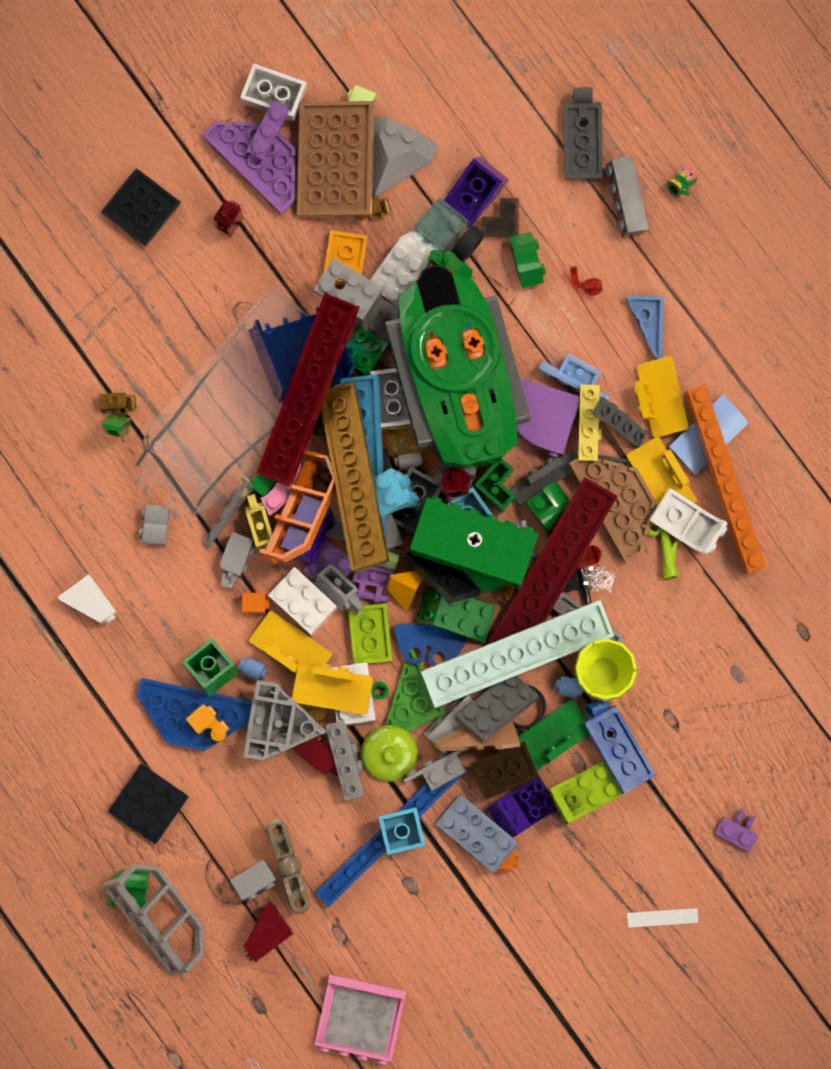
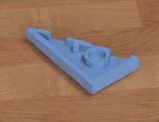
(649, 316)

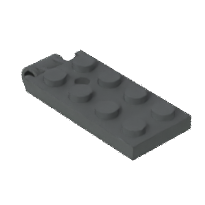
(583, 144)

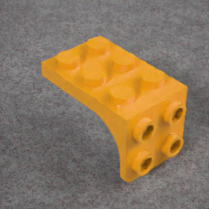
(347, 249)

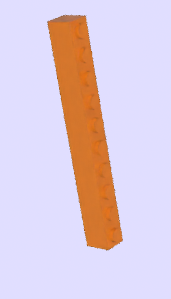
(724, 479)

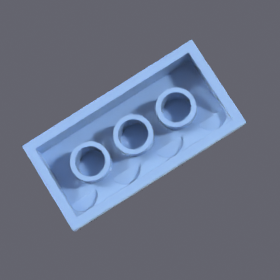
(687, 445)

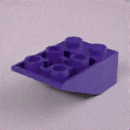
(523, 807)

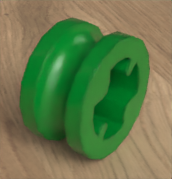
(377, 695)

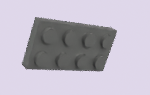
(496, 708)

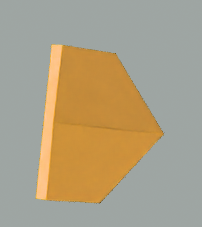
(404, 587)

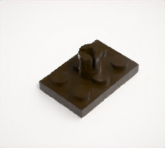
(504, 770)

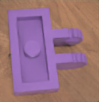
(736, 834)

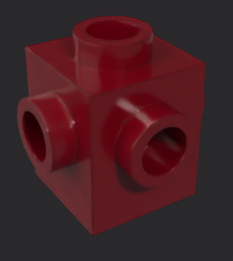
(455, 482)

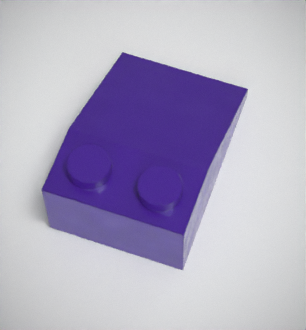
(476, 189)

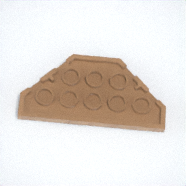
(630, 514)

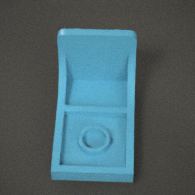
(394, 492)

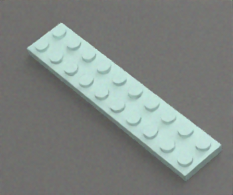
(516, 653)

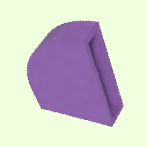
(550, 418)

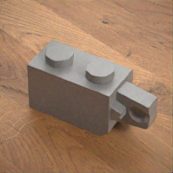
(235, 558)
(339, 589)

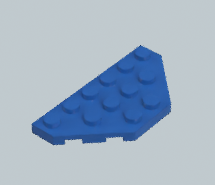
(172, 704)

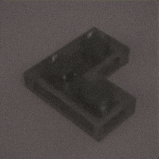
(505, 225)

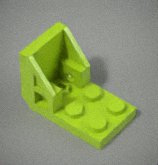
(584, 792)

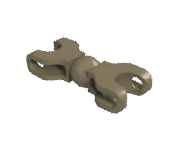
(288, 866)

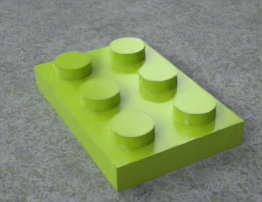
(370, 635)

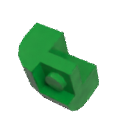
(549, 506)
(135, 884)

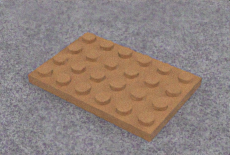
(335, 158)

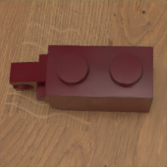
(228, 217)
(318, 755)

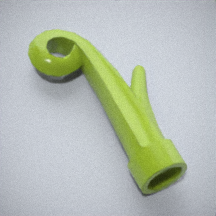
(668, 551)

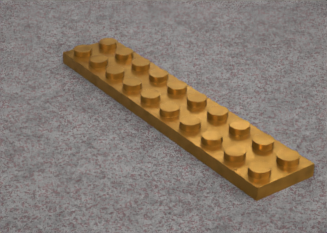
(354, 478)

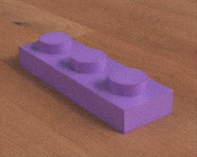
(268, 130)

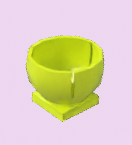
(605, 669)

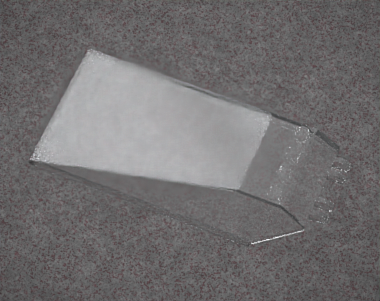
(217, 420)

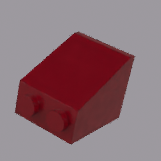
(267, 934)

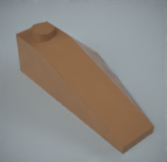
(460, 738)

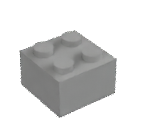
(253, 881)

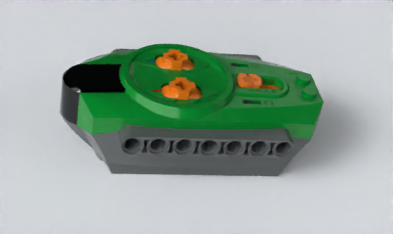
(456, 370)

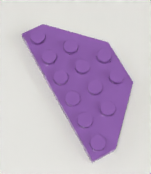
(270, 177)

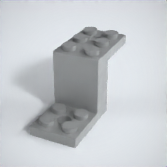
(361, 292)

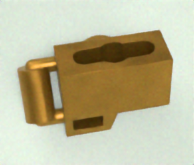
(376, 209)
(117, 402)

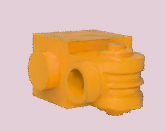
(204, 719)

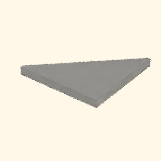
(237, 500)

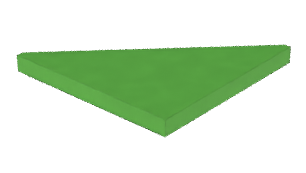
(412, 702)

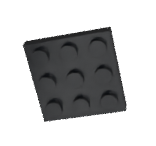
(141, 207)
(148, 804)

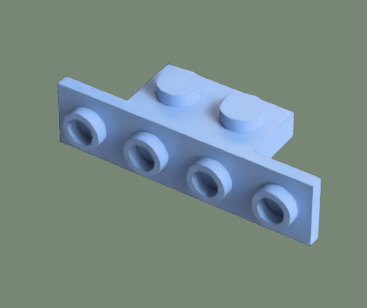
(574, 373)

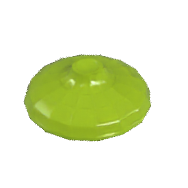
(389, 753)

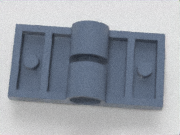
(477, 834)

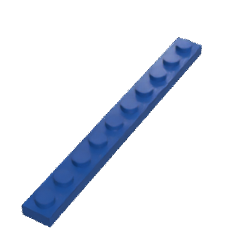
(375, 847)

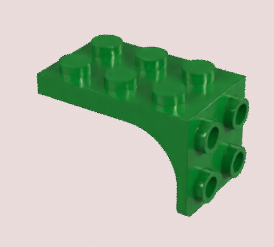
(465, 617)

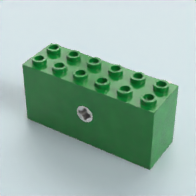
(447, 537)

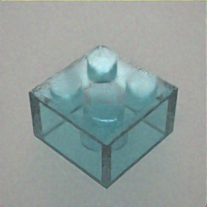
(441, 225)

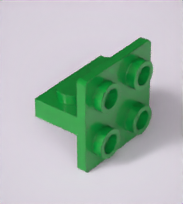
(365, 350)

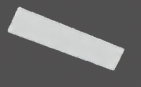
(664, 917)

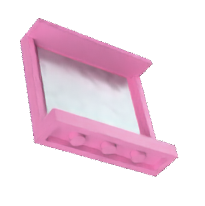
(360, 1019)

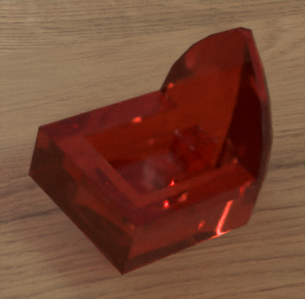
(591, 557)

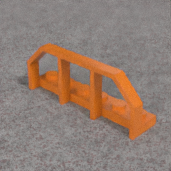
(303, 486)

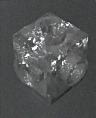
(599, 579)

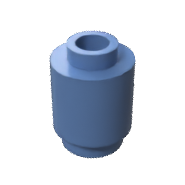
(252, 669)
(568, 687)

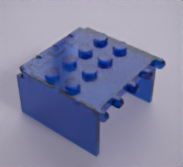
(281, 349)

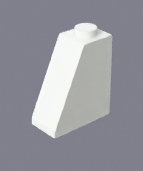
(89, 600)

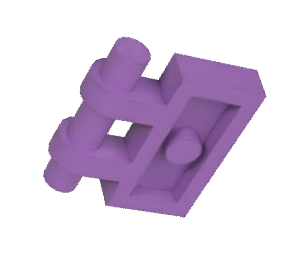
(372, 577)

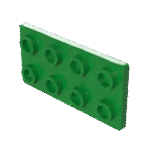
(555, 734)

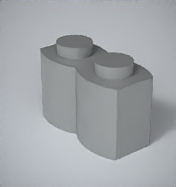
(155, 525)

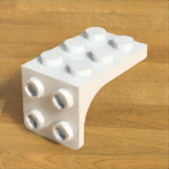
(403, 265)
(688, 522)

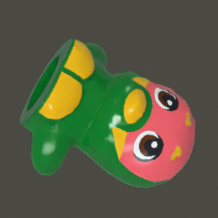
(682, 181)

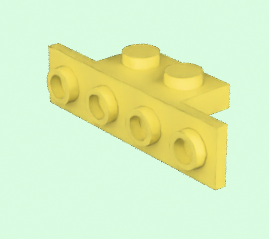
(588, 423)

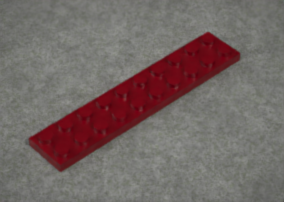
(308, 389)
(557, 559)

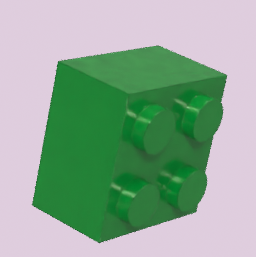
(210, 667)

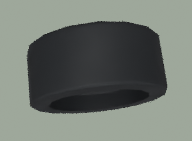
(468, 243)

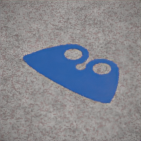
(419, 636)

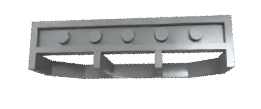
(144, 927)

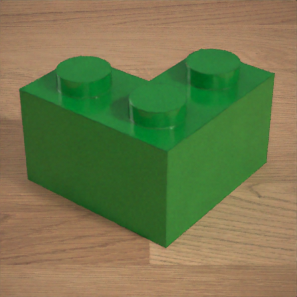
(492, 486)

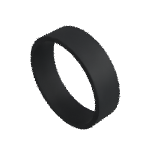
(544, 710)

